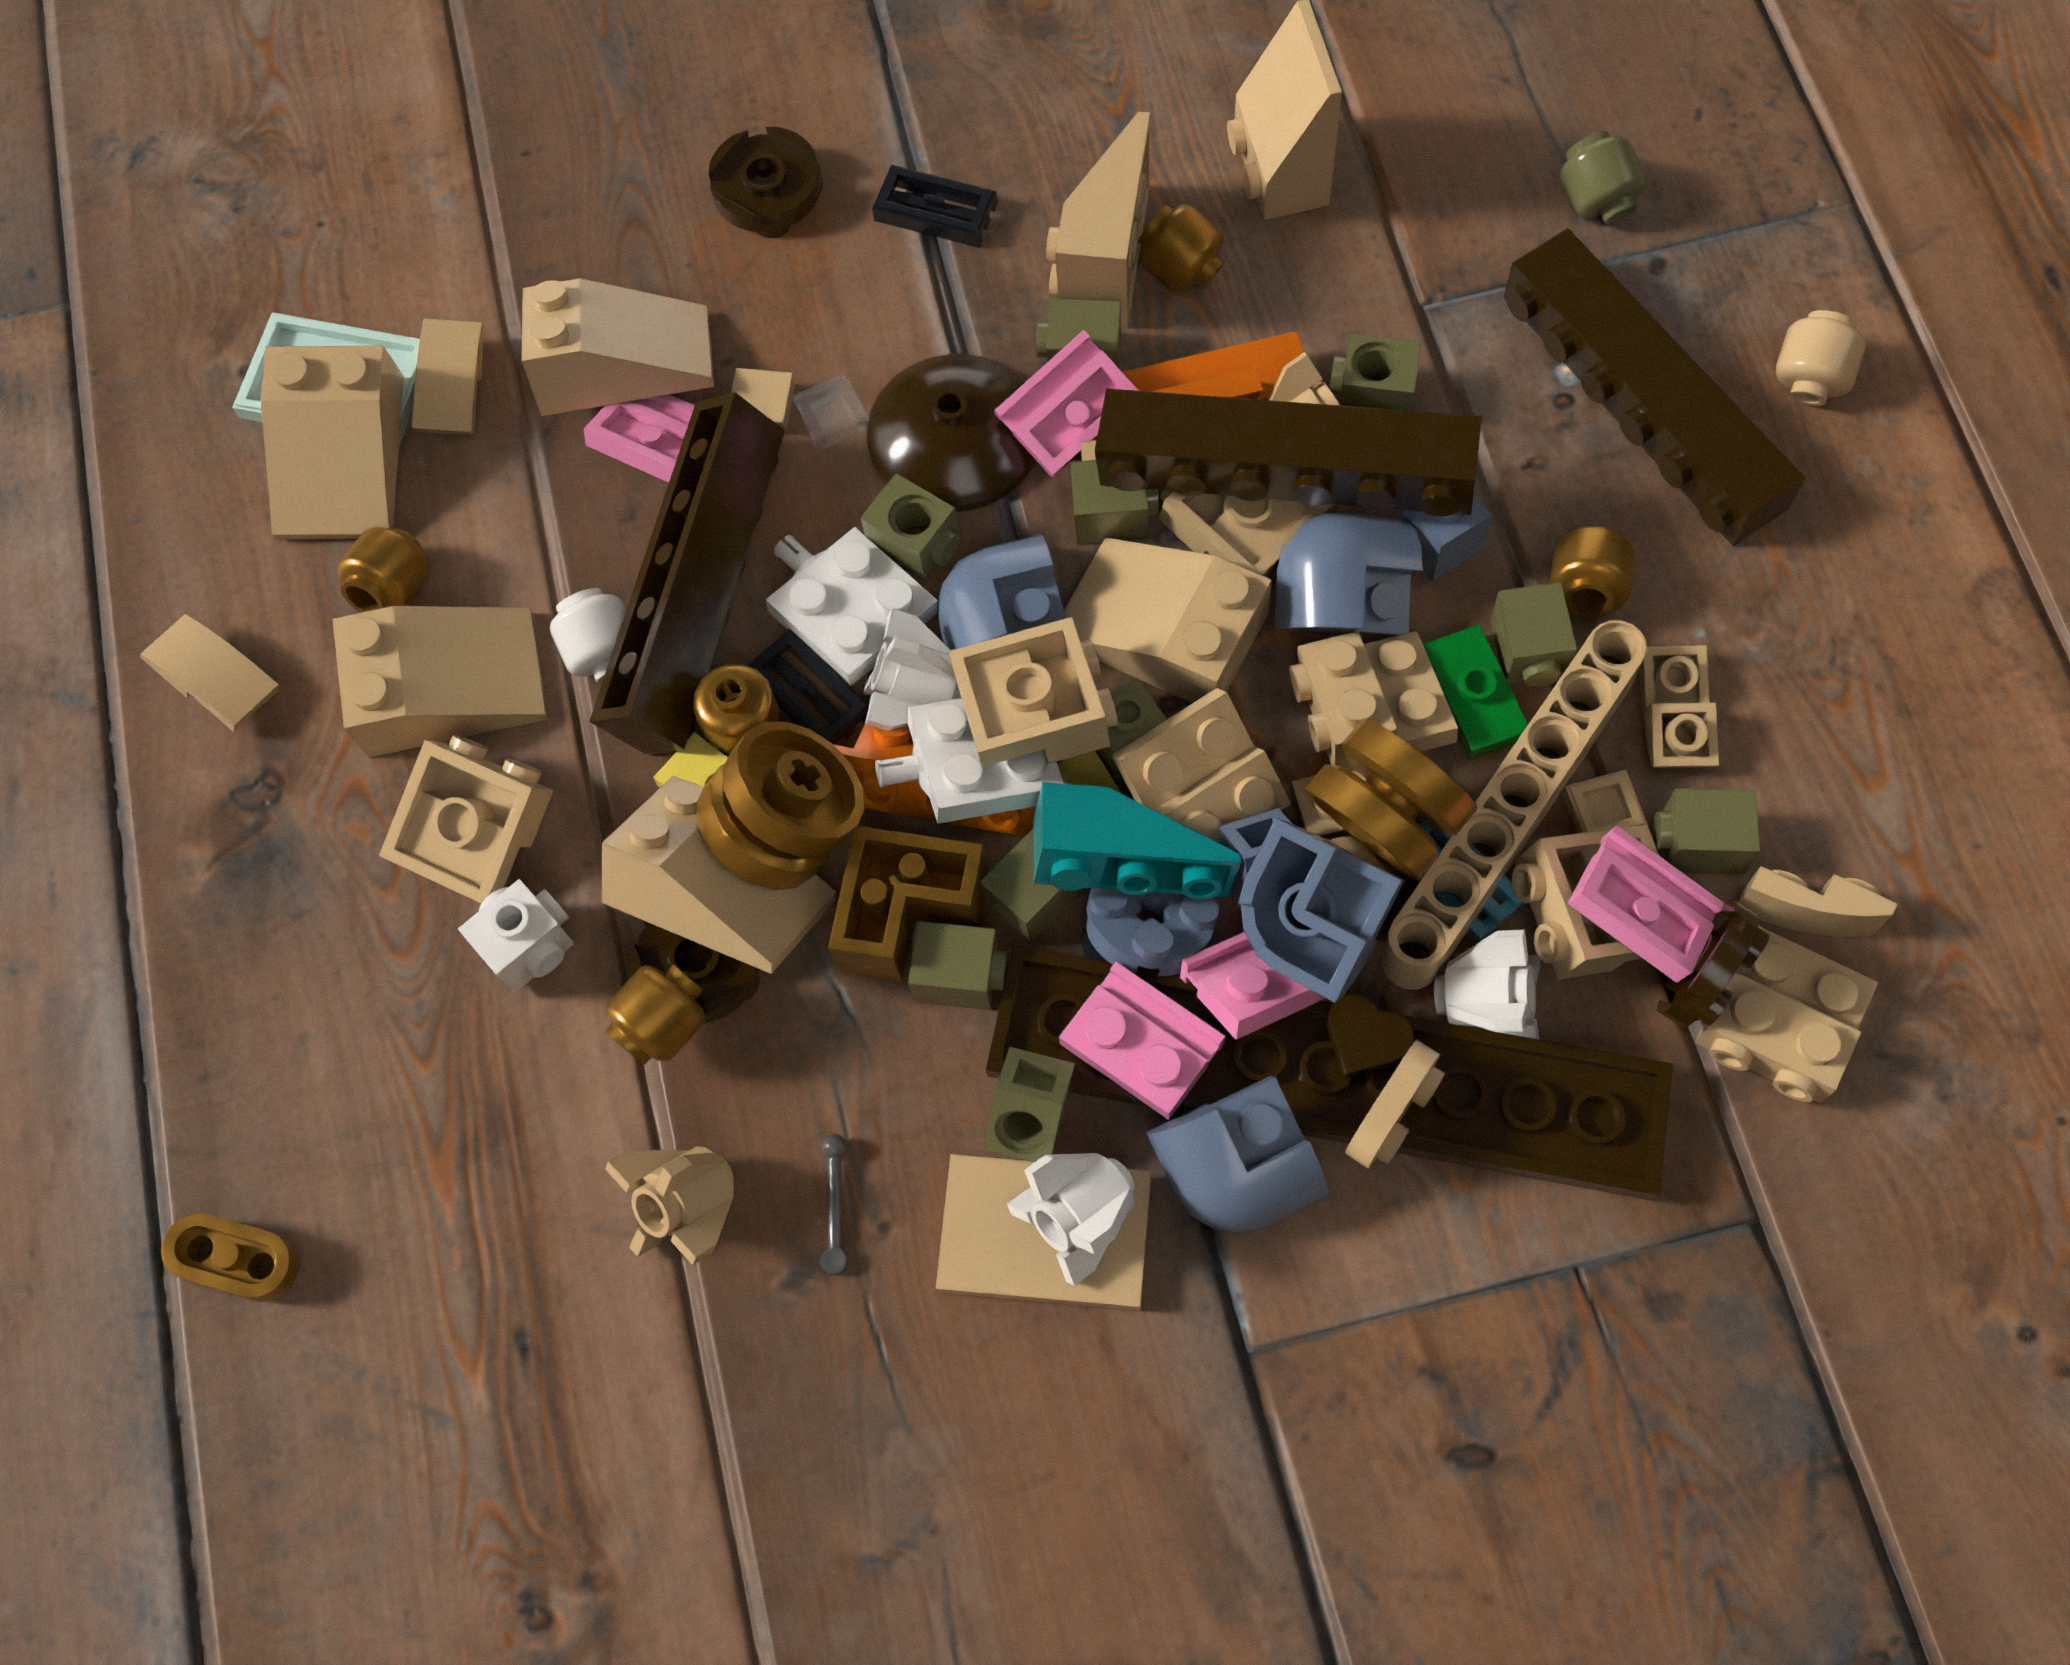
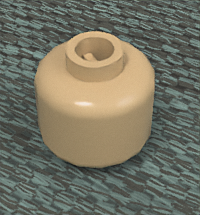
(1820, 357)

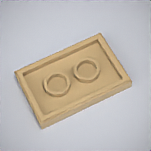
(1006, 1258)

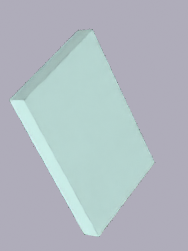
(298, 331)

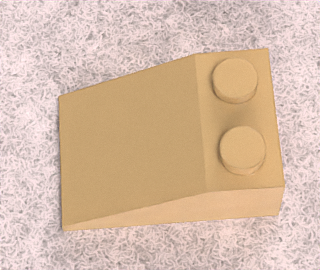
(1289, 120)
(1101, 222)
(610, 345)
(330, 439)
(1169, 615)
(436, 674)
(670, 878)

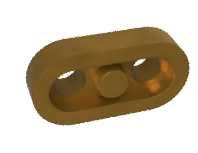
(234, 1257)

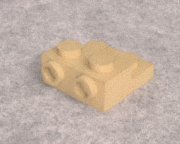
(1235, 528)
(1375, 681)
(1034, 694)
(1201, 768)
(465, 817)
(1546, 879)
(1791, 1020)

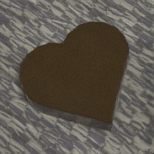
(1366, 1037)

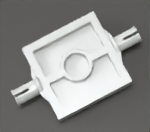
(844, 600)
(951, 771)

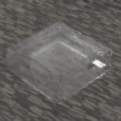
(831, 412)

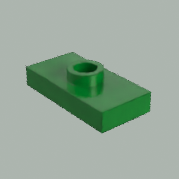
(1476, 691)

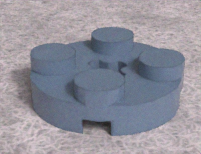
(1126, 939)

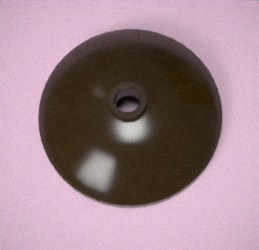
(955, 456)

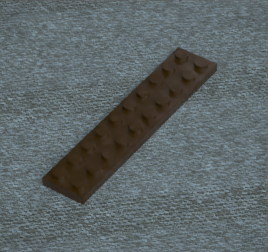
(1499, 1108)

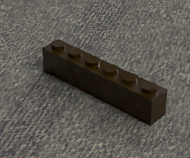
(1652, 387)
(1288, 451)
(688, 575)

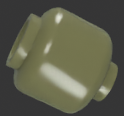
(1603, 177)

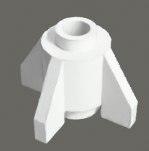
(908, 672)
(1491, 986)
(1076, 1207)

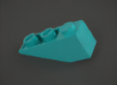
(1111, 842)

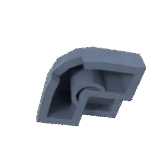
(1348, 575)
(999, 593)
(1314, 908)
(1240, 1160)

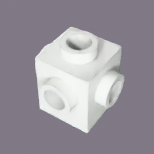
(518, 934)

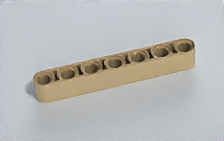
(1508, 827)

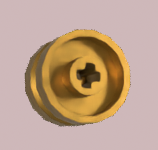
(1397, 790)
(779, 805)

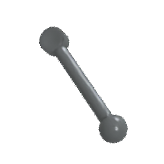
(834, 1259)

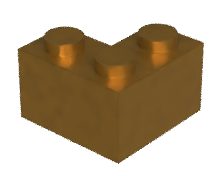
(898, 881)

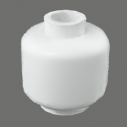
(587, 631)

